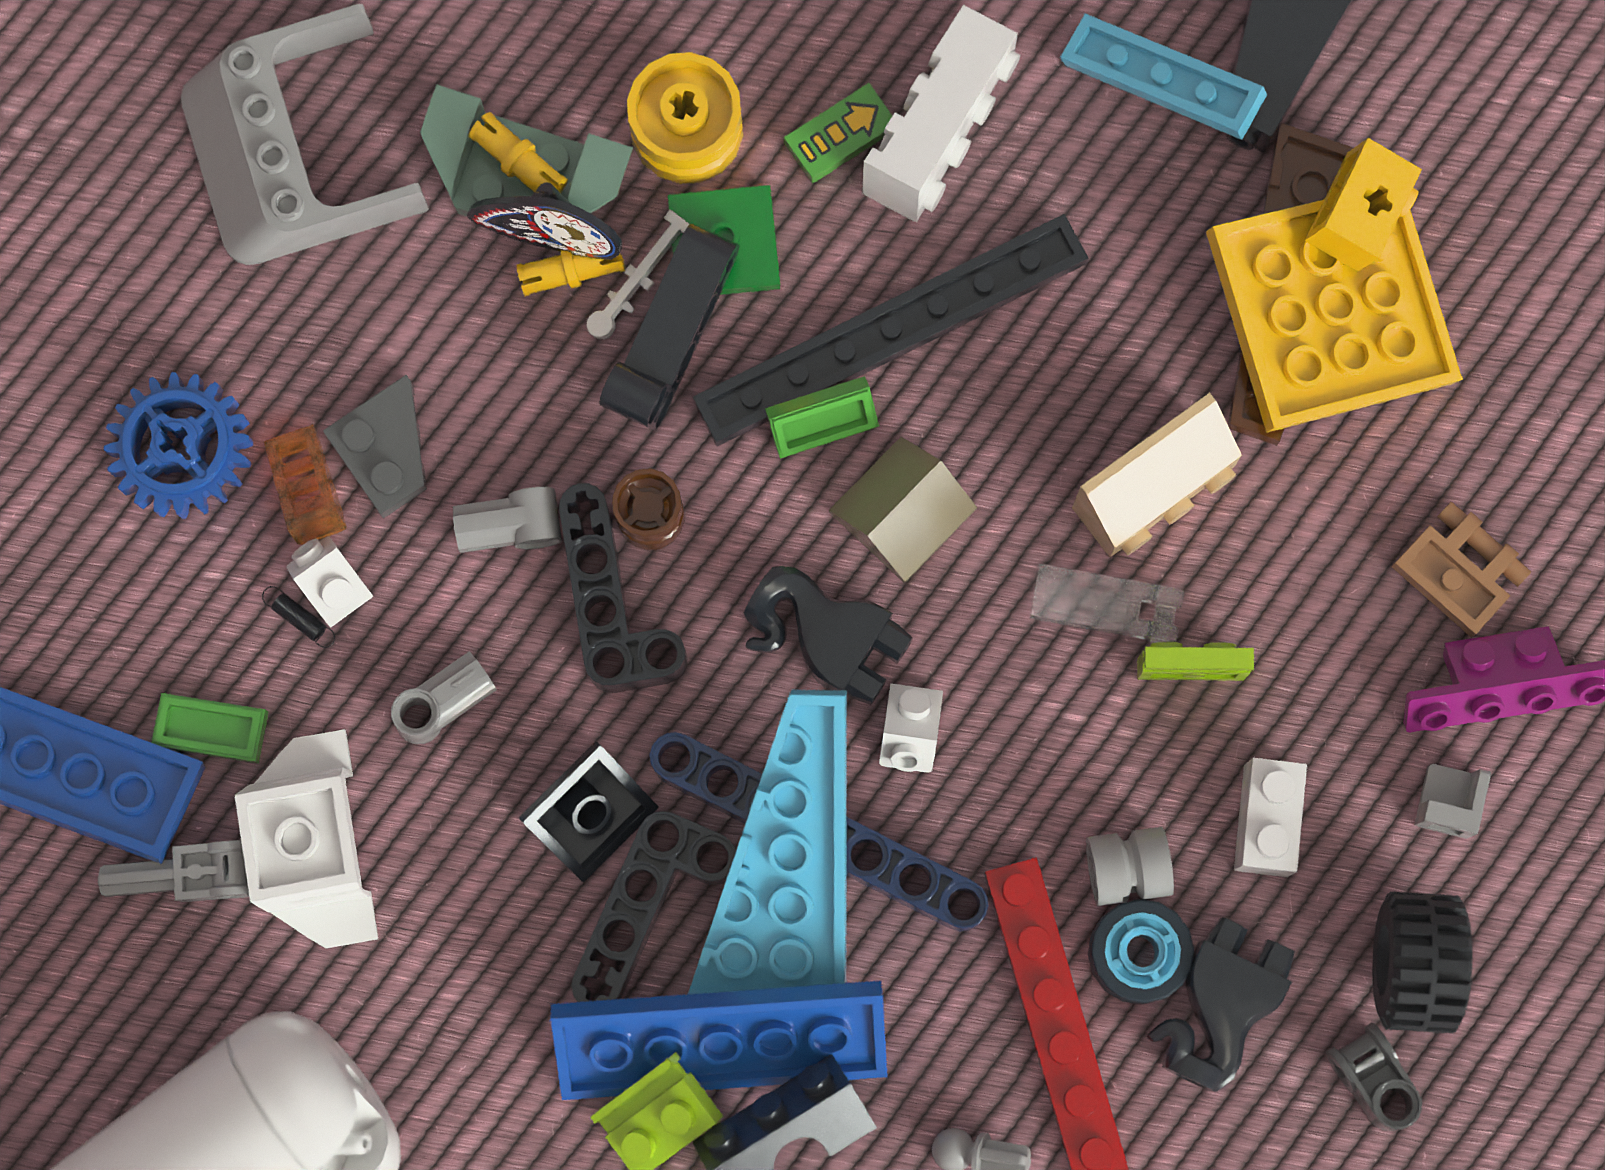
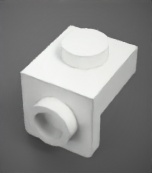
(327, 580)
(911, 728)

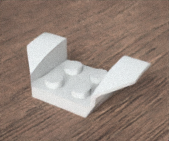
(303, 843)

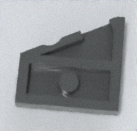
(383, 447)

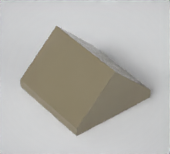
(904, 508)

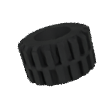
(1422, 962)

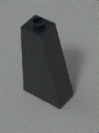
(1279, 52)

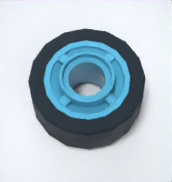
(1170, 942)

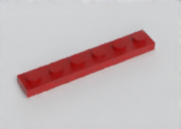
(1055, 1017)

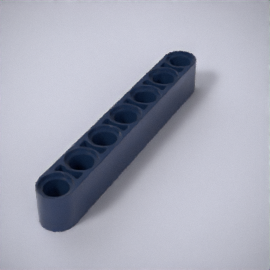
(883, 879)

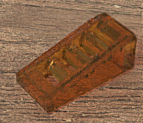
(313, 516)

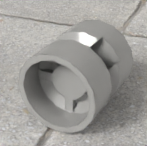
(1130, 866)

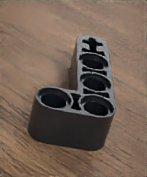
(671, 329)
(607, 587)
(643, 915)

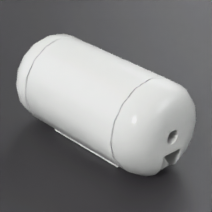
(255, 1101)

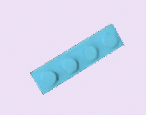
(1164, 76)

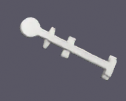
(602, 323)

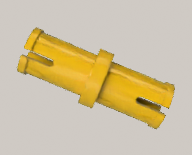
(515, 155)
(564, 270)

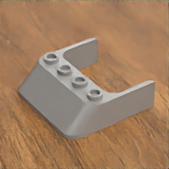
(253, 154)

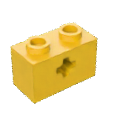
(1365, 205)

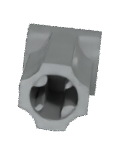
(523, 519)
(446, 695)

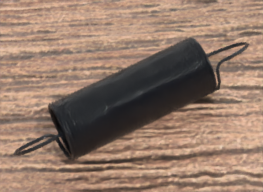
(298, 617)

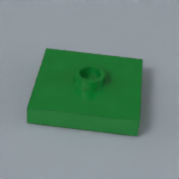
(741, 217)

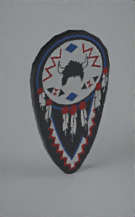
(547, 222)

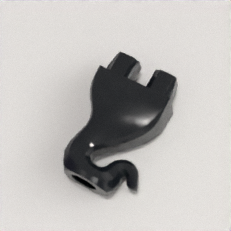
(831, 633)
(1227, 1000)

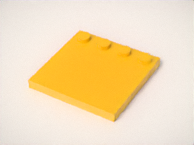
(1321, 331)

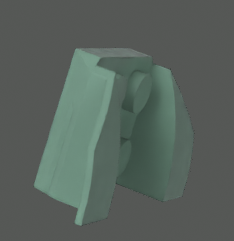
(473, 174)

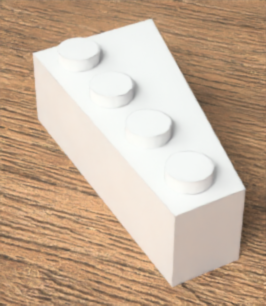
(940, 113)

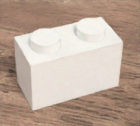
(1270, 817)

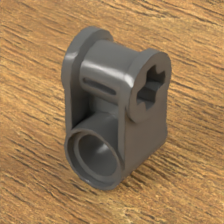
(1374, 1077)

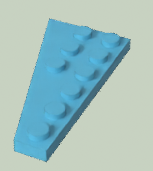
(787, 882)

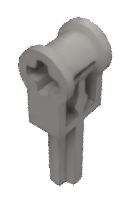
(193, 874)

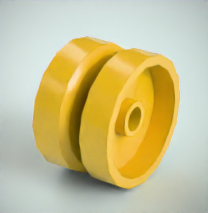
(712, 123)

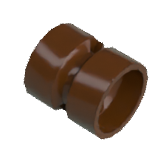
(648, 509)

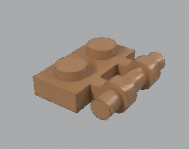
(1454, 581)

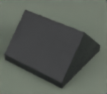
(589, 811)

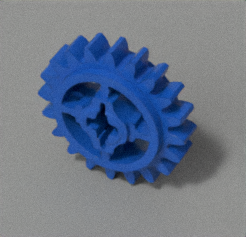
(163, 458)

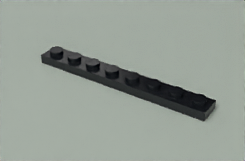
(893, 328)

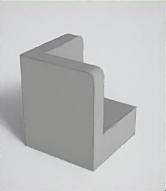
(1452, 800)

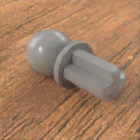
(956, 1151)

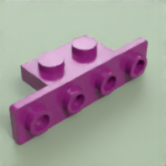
(1503, 679)

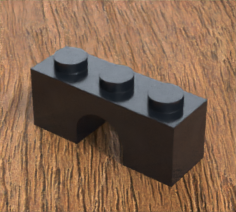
(810, 1105)

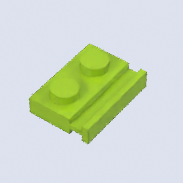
(1210, 662)
(657, 1116)

